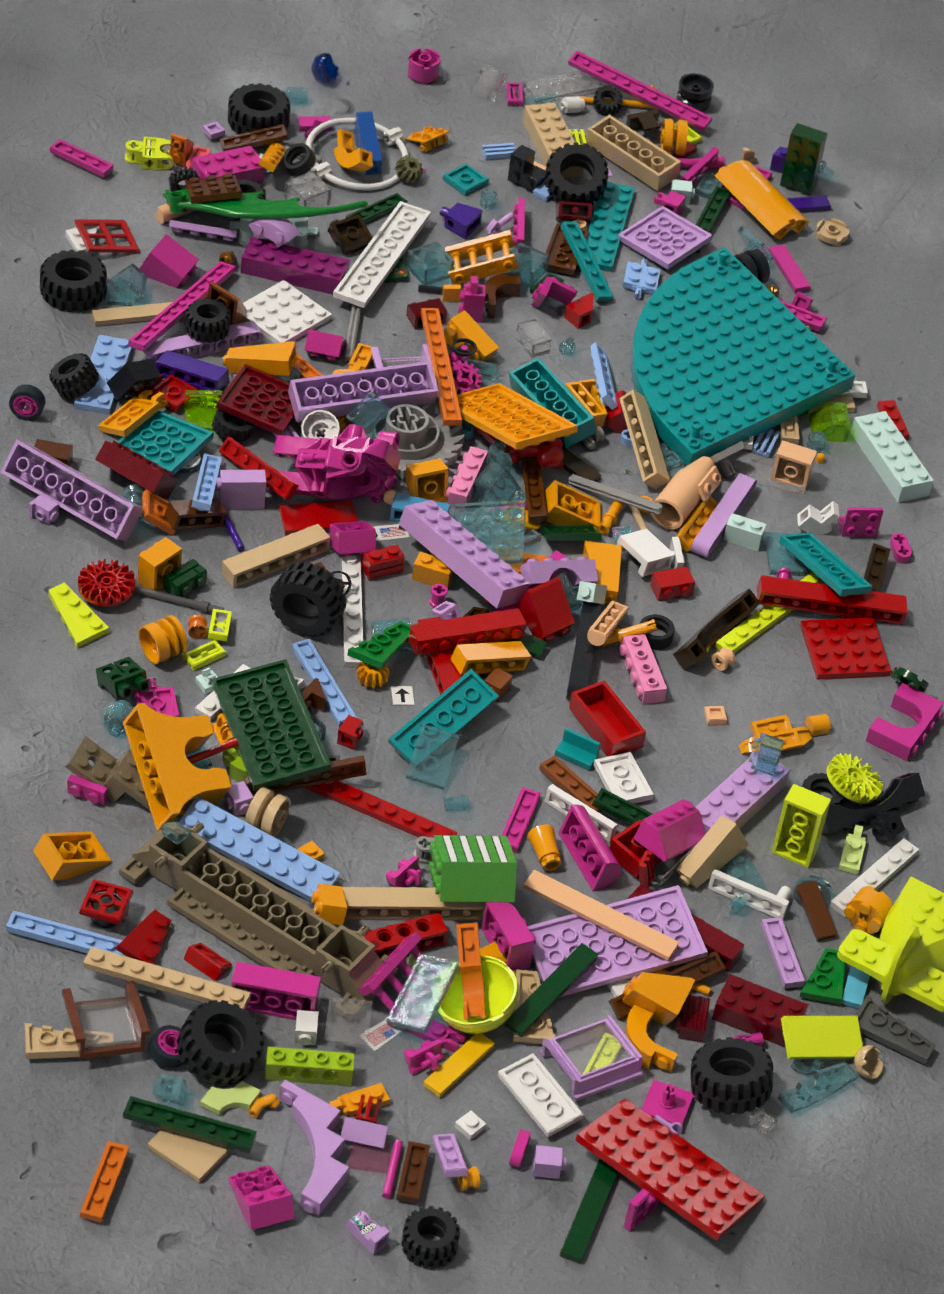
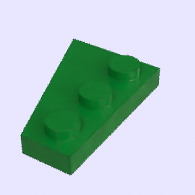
(826, 980)

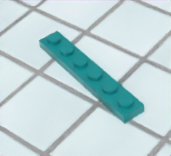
(586, 261)

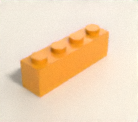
(488, 656)

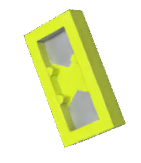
(219, 625)

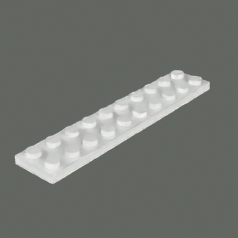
(381, 254)

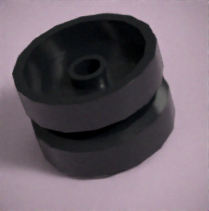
(695, 91)
(756, 263)

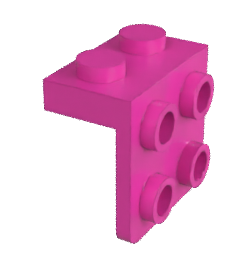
(554, 289)

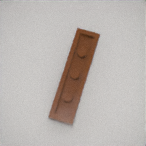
(568, 781)

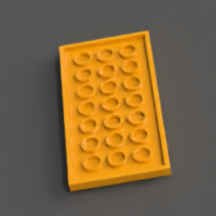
(512, 417)

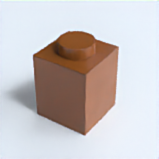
(499, 682)

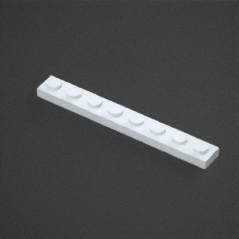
(353, 612)

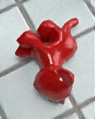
(547, 455)

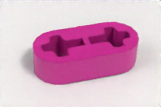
(903, 547)
(520, 1148)

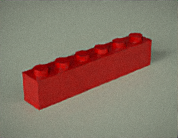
(472, 629)
(440, 664)

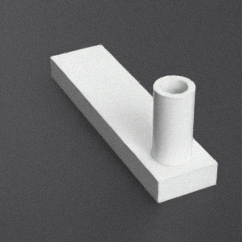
(756, 898)

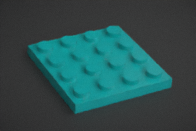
(167, 440)

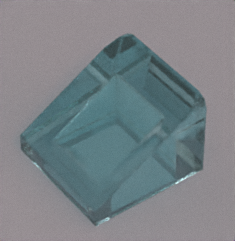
(175, 831)

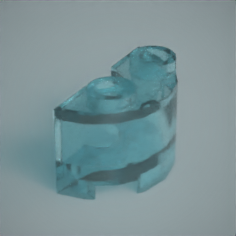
(497, 455)

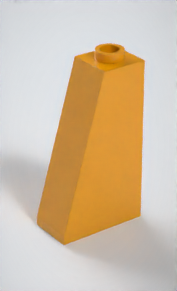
(268, 358)
(607, 564)

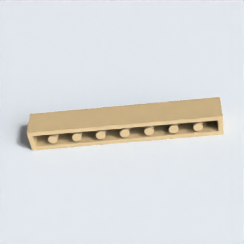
(405, 904)

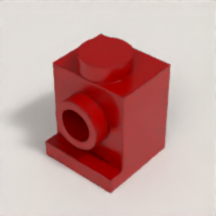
(350, 732)

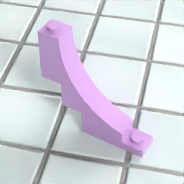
(317, 1122)

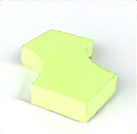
(240, 1096)

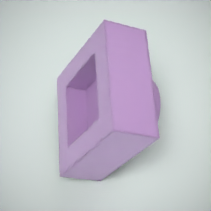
(213, 130)

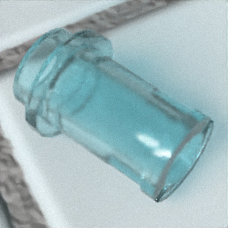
(456, 802)

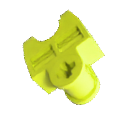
(142, 156)

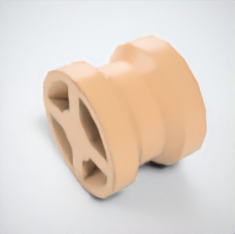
(723, 658)

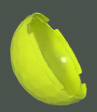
(500, 998)

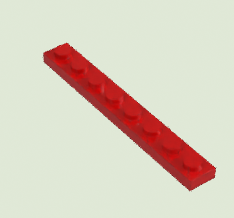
(380, 809)

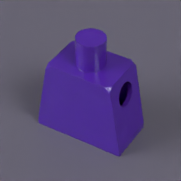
(461, 219)

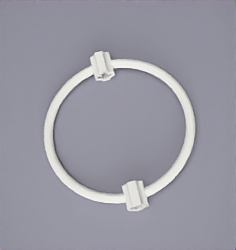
(324, 170)

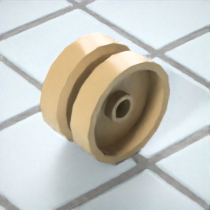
(268, 811)

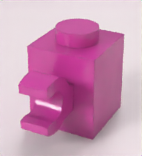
(673, 201)

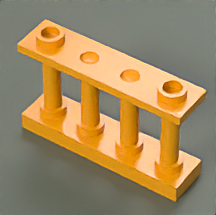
(480, 247)

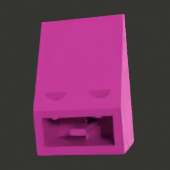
(262, 1197)

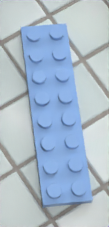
(258, 850)

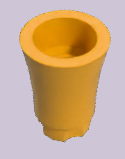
(545, 846)

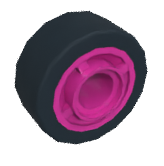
(27, 402)
(164, 1047)

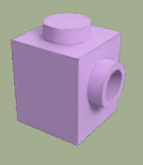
(238, 798)
(548, 1162)

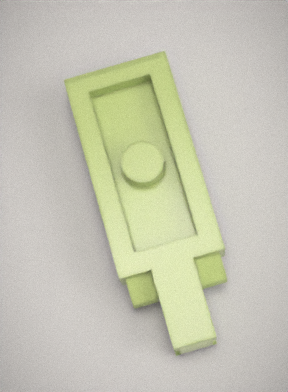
(853, 851)

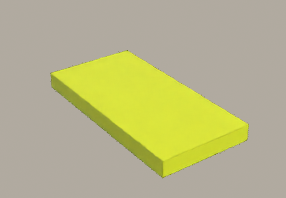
(821, 1037)

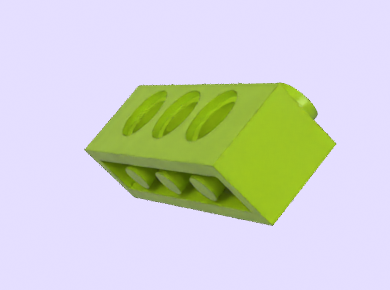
(309, 1066)

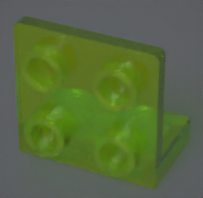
(201, 407)

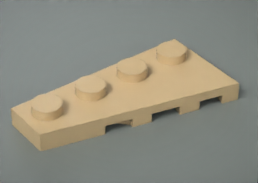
(527, 983)

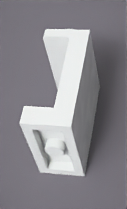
(647, 550)

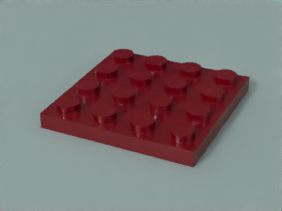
(259, 400)

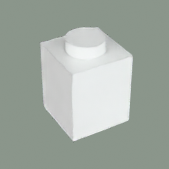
(306, 1027)

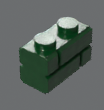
(185, 579)

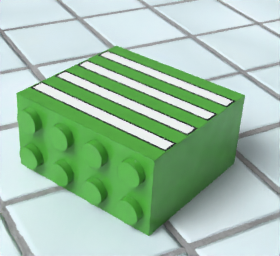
(473, 868)

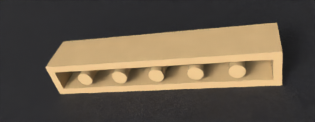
(644, 439)
(275, 555)

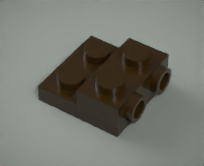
(350, 233)

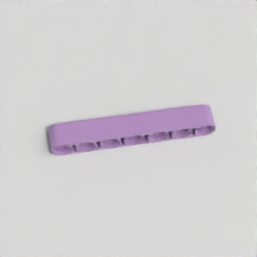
(239, 336)
(716, 524)

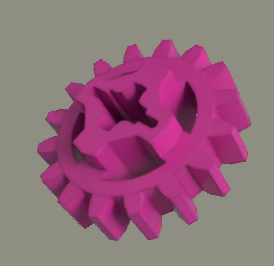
(463, 377)

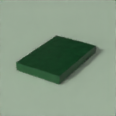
(571, 533)

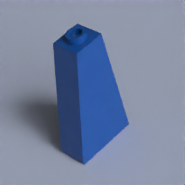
(366, 138)

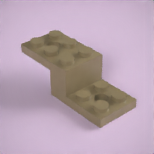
(115, 774)

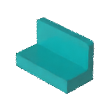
(578, 749)

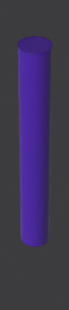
(233, 533)

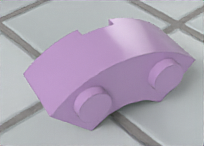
(277, 230)

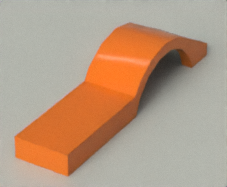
(471, 970)

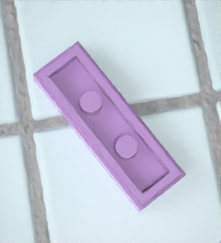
(449, 1155)

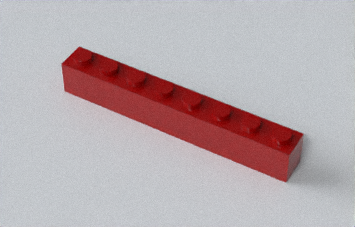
(823, 599)

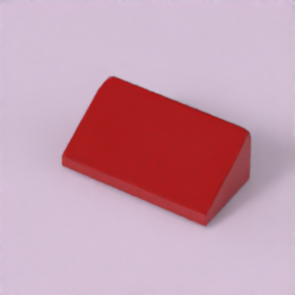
(207, 961)

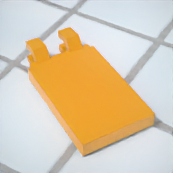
(133, 414)

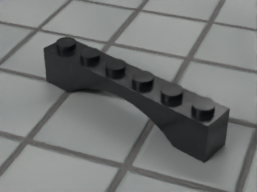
(901, 790)

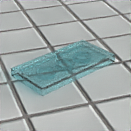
(422, 993)

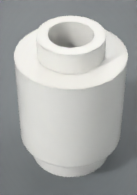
(572, 104)

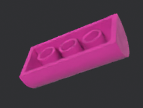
(589, 849)

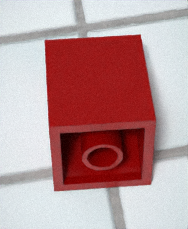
(546, 610)

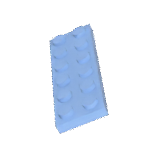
(108, 358)

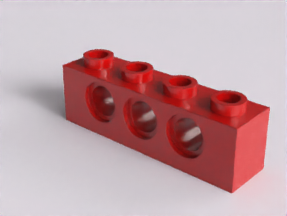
(430, 928)

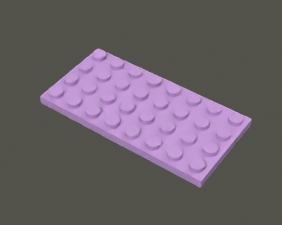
(618, 958)

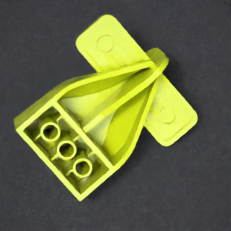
(909, 949)

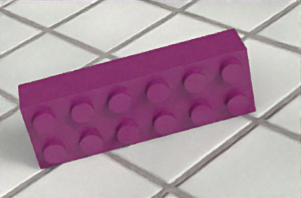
(294, 265)

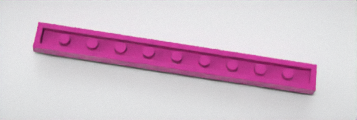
(639, 90)
(177, 309)

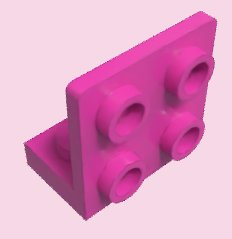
(860, 522)

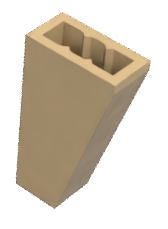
(712, 852)

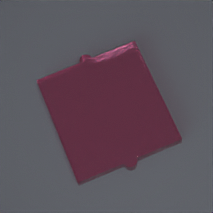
(369, 1157)

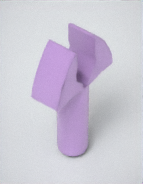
(494, 226)

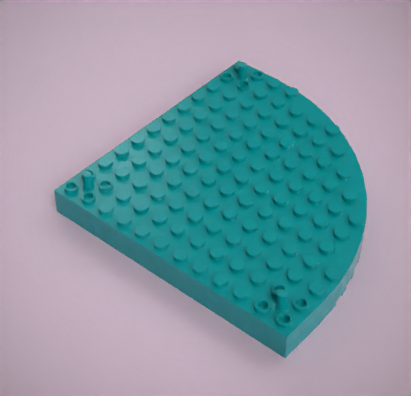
(726, 359)

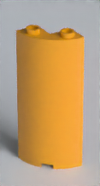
(761, 198)

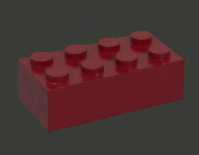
(137, 468)
(755, 1009)

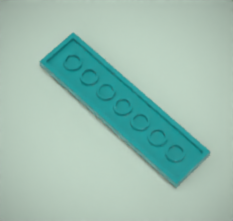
(608, 222)

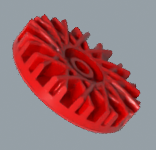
(106, 583)

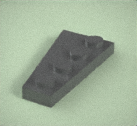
(881, 1026)

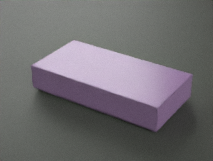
(364, 1132)

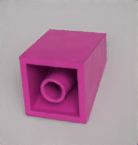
(169, 263)

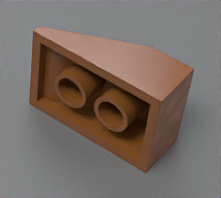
(235, 305)

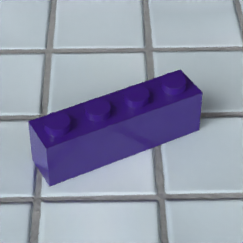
(193, 371)

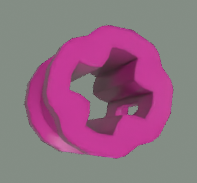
(438, 593)

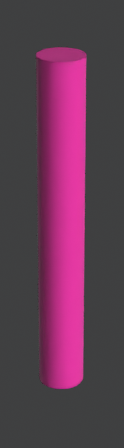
(392, 1170)

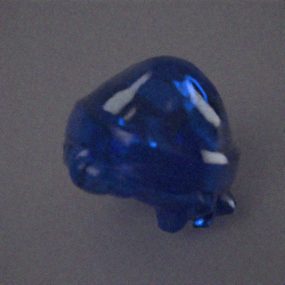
(324, 68)

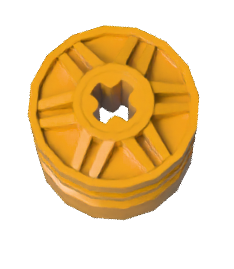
(163, 639)

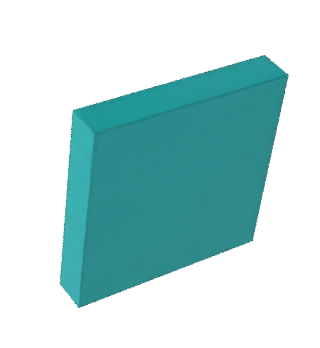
(465, 179)

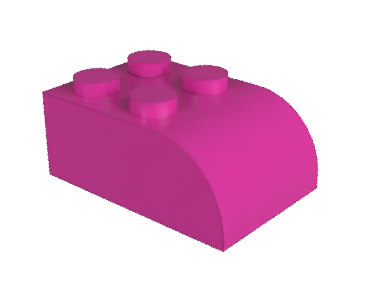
(510, 932)

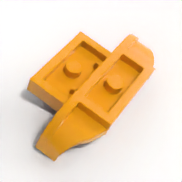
(779, 728)

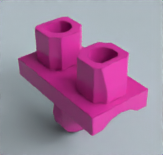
(407, 873)
(424, 1057)

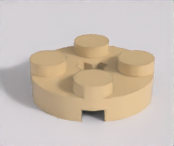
(825, 231)

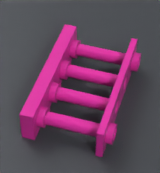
(386, 972)

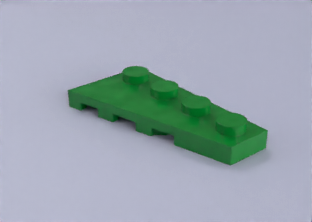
(382, 646)

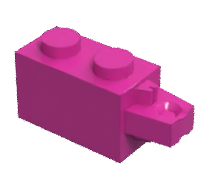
(473, 299)

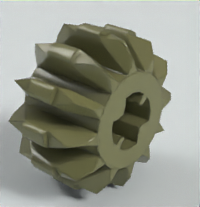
(409, 169)

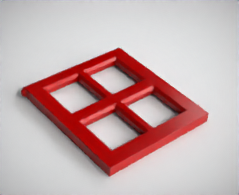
(111, 248)

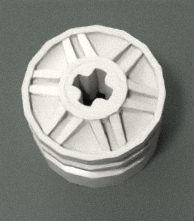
(320, 423)

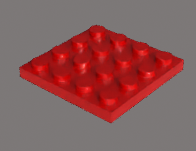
(845, 648)

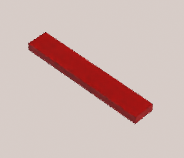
(249, 461)

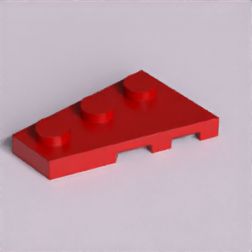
(146, 938)

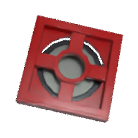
(106, 908)

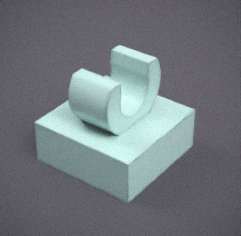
(204, 680)

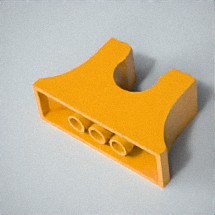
(160, 753)

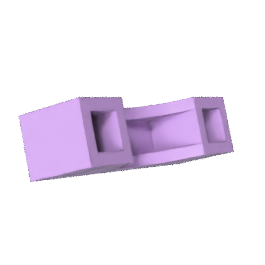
(576, 570)

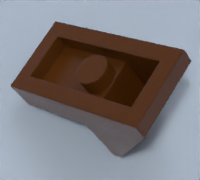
(314, 695)

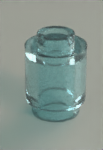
(296, 94)

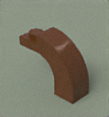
(500, 286)

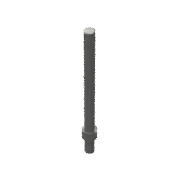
(203, 606)

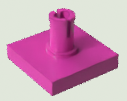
(667, 1102)

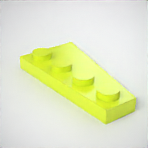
(78, 617)

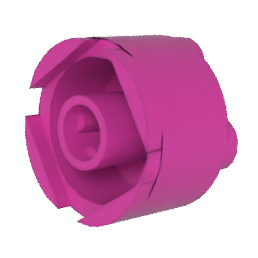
(424, 65)

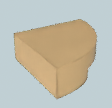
(748, 155)

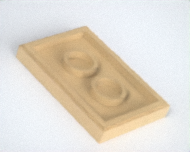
(187, 1154)

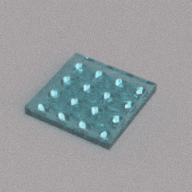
(497, 525)

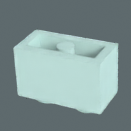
(744, 532)

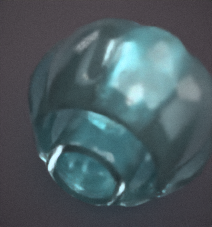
(114, 715)

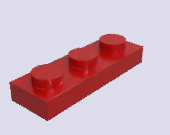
(893, 412)

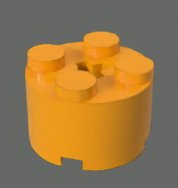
(868, 909)

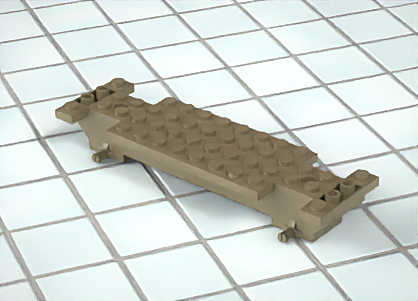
(255, 914)

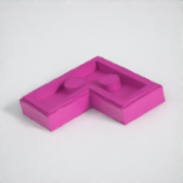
(639, 1209)

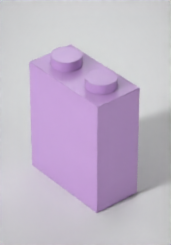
(241, 489)

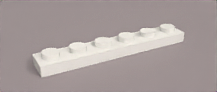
(877, 874)

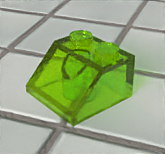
(832, 421)

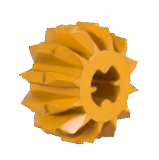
(372, 676)

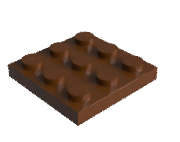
(213, 188)

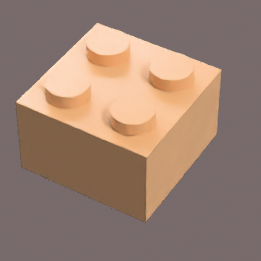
(793, 464)

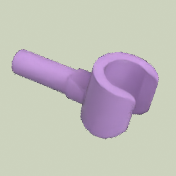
(675, 1128)

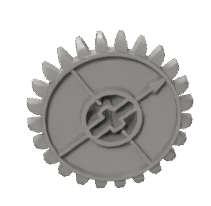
(421, 435)

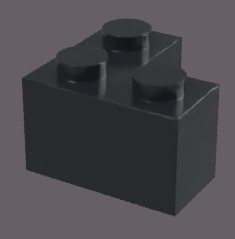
(523, 171)
(132, 378)

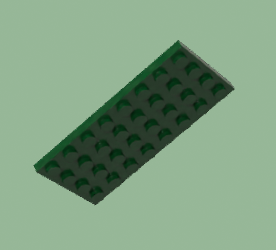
(271, 725)

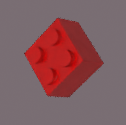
(629, 851)

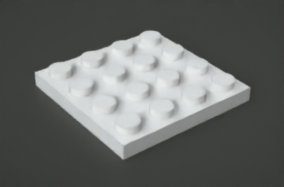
(285, 313)

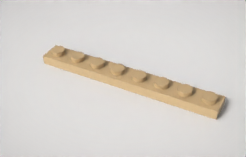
(163, 978)

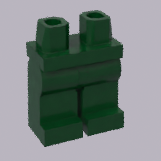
(122, 680)

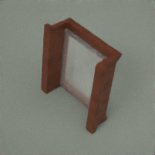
(108, 1025)

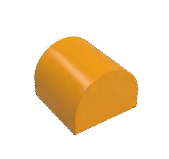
(818, 724)

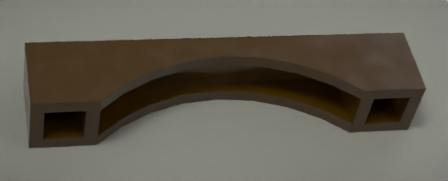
(715, 628)

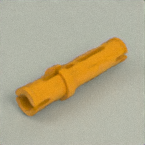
(610, 518)
(618, 634)

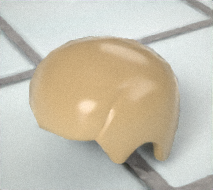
(867, 1062)

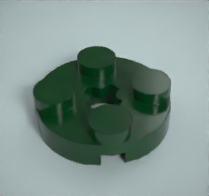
(909, 678)

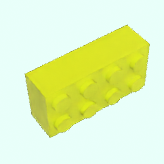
(801, 825)

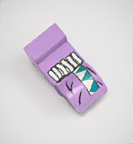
(368, 1232)

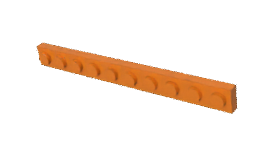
(441, 367)

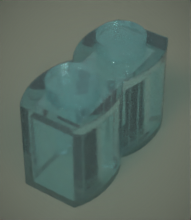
(766, 754)

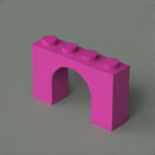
(905, 741)

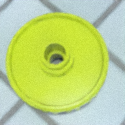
(853, 779)

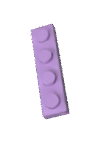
(196, 229)
(782, 952)

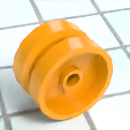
(674, 137)

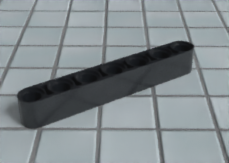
(583, 649)

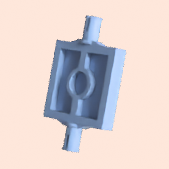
(641, 278)

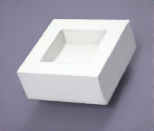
(470, 1125)

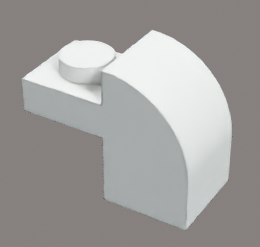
(818, 521)

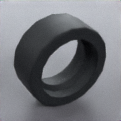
(304, 166)
(664, 624)

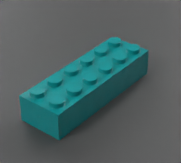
(541, 386)

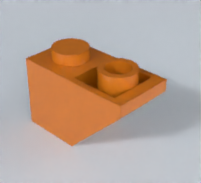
(180, 149)

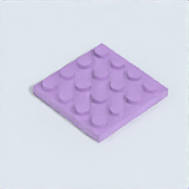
(665, 237)

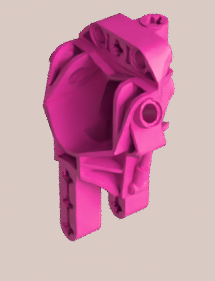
(341, 466)

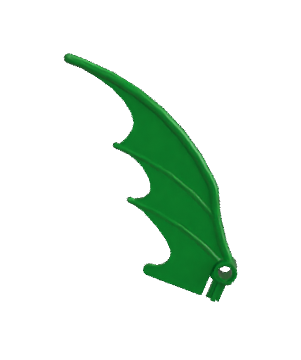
(252, 207)

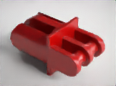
(368, 1109)

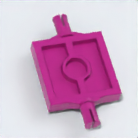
(158, 699)

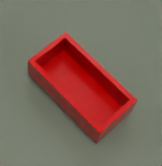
(607, 719)

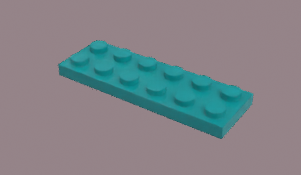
(825, 564)
(447, 712)

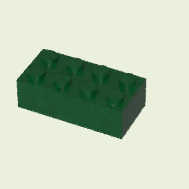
(803, 159)

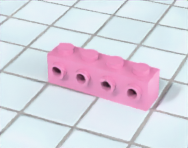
(462, 484)
(643, 669)

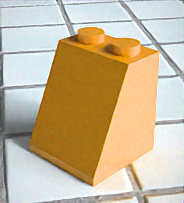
(659, 994)

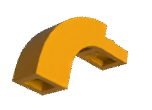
(346, 155)
(636, 1030)

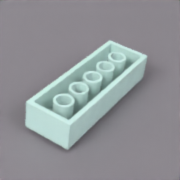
(892, 457)

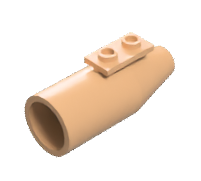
(685, 492)

